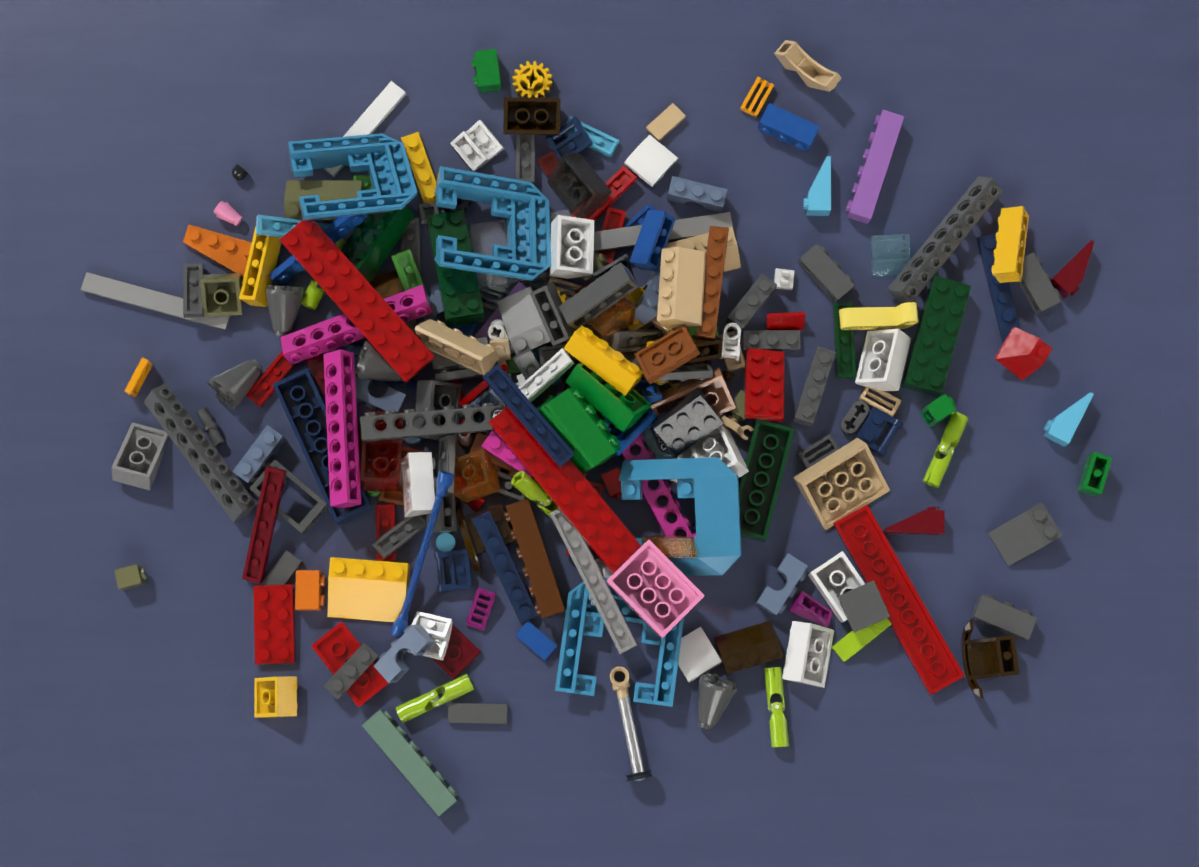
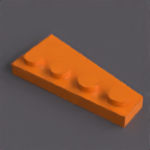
(220, 248)

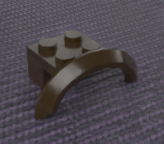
(709, 350)
(471, 537)
(987, 657)

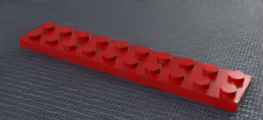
(357, 299)
(570, 494)
(906, 609)

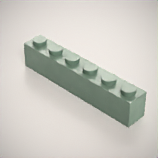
(410, 762)

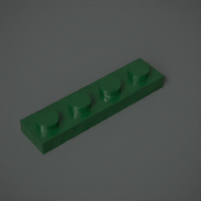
(844, 345)

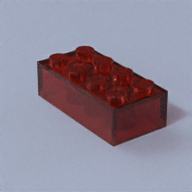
(382, 461)

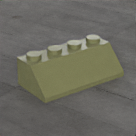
(326, 190)

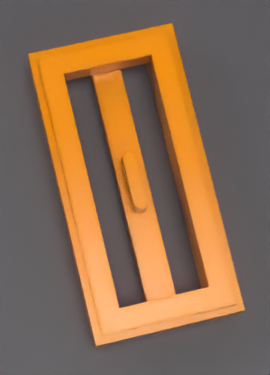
(763, 84)
(138, 377)

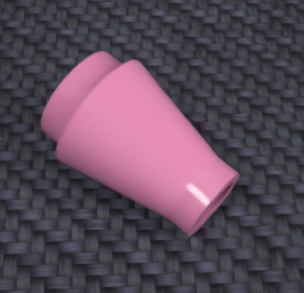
(227, 213)

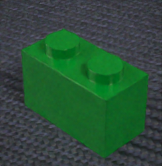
(487, 70)
(938, 410)
(1094, 474)

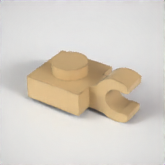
(503, 350)
(733, 426)

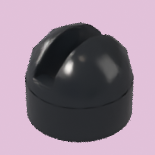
(239, 173)

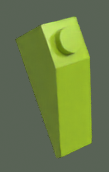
(853, 642)

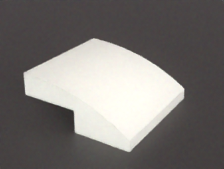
(477, 145)
(650, 160)
(440, 631)
(697, 655)

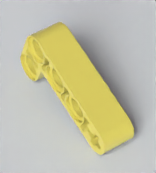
(879, 318)

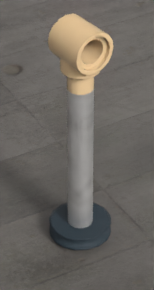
(629, 726)

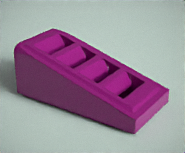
(492, 596)
(800, 607)

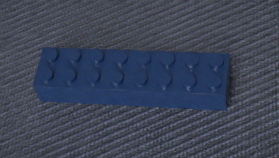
(307, 417)

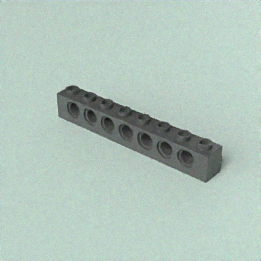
(944, 239)
(369, 422)
(199, 452)

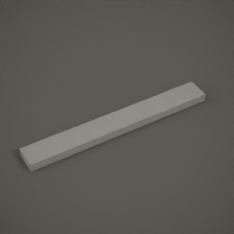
(682, 229)
(145, 299)
(594, 583)

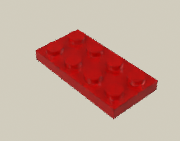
(764, 384)
(274, 624)
(336, 649)

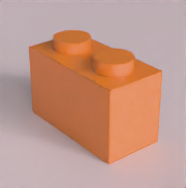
(309, 590)

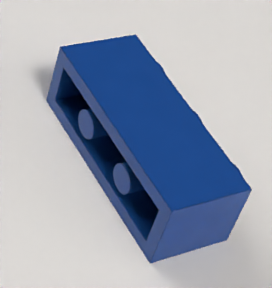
(788, 127)
(652, 239)

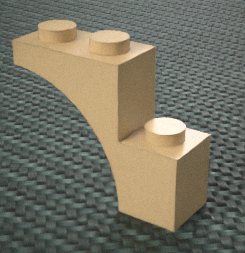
(810, 71)

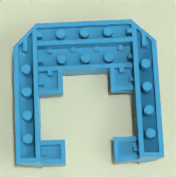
(374, 153)
(527, 224)
(716, 507)
(584, 619)

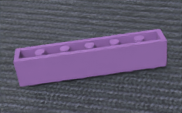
(875, 166)

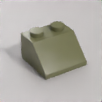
(221, 294)

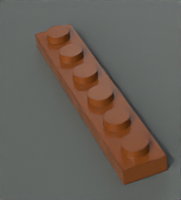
(713, 281)

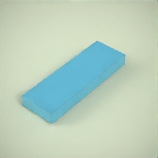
(602, 142)

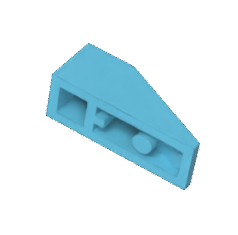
(819, 196)
(1065, 424)

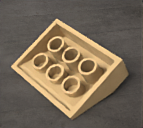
(842, 483)

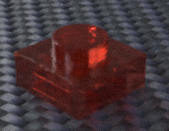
(548, 163)

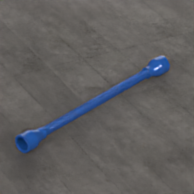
(443, 481)

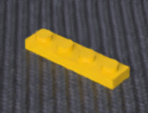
(420, 167)

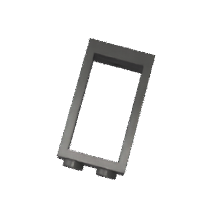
(312, 516)

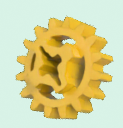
(538, 83)

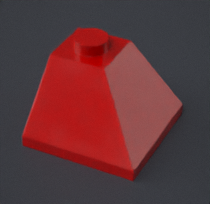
(1022, 353)

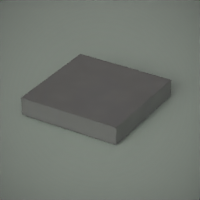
(863, 606)

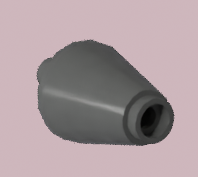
(283, 307)
(374, 366)
(235, 383)
(713, 698)

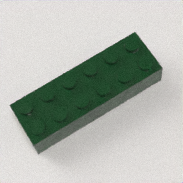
(374, 240)
(457, 287)
(936, 336)
(761, 485)

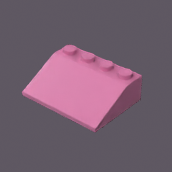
(655, 589)

